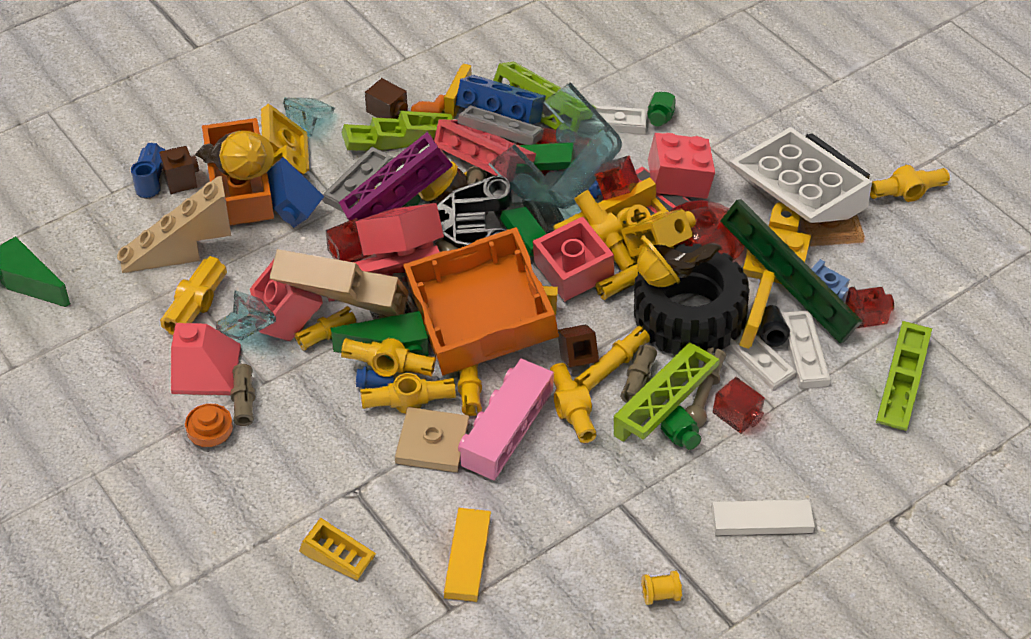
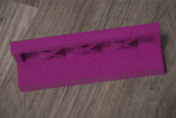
(400, 185)

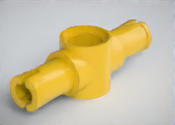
(909, 183)
(607, 228)
(402, 358)
(406, 392)
(573, 403)

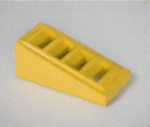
(333, 535)

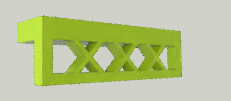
(531, 82)
(660, 388)

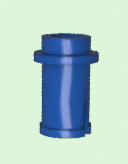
(370, 379)

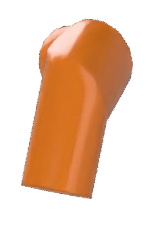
(430, 107)

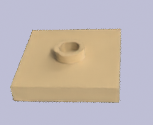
(431, 439)

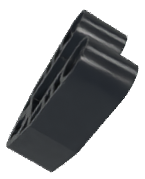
(466, 209)

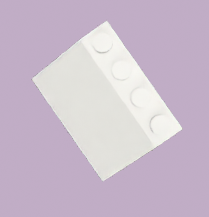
(805, 177)

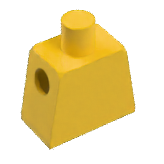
(667, 229)

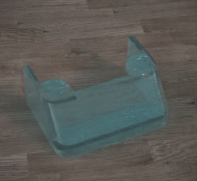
(593, 143)

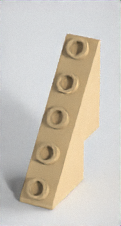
(176, 234)
(340, 282)

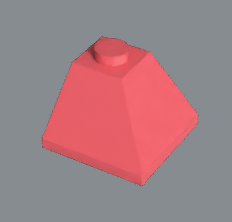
(202, 360)

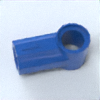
(147, 171)

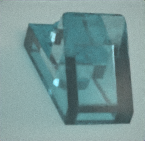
(306, 112)
(247, 318)

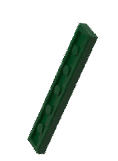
(791, 271)

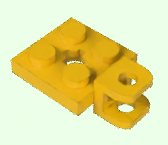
(286, 138)
(787, 230)

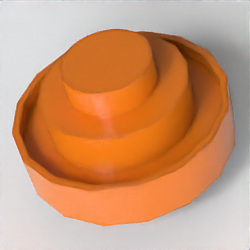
(208, 425)

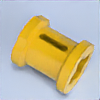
(661, 587)

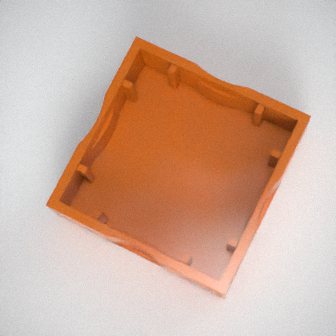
(481, 301)

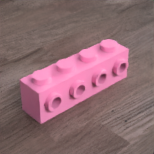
(506, 419)

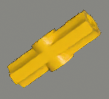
(194, 294)

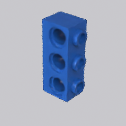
(500, 99)

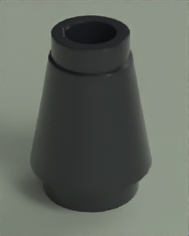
(774, 328)

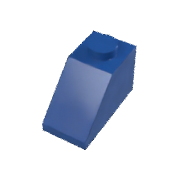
(292, 193)

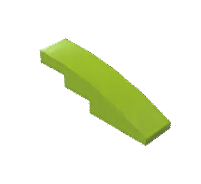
(391, 133)
(904, 376)

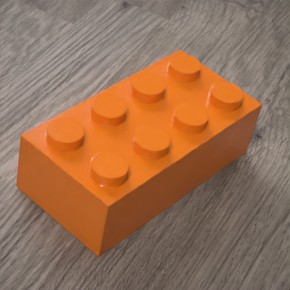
(245, 199)

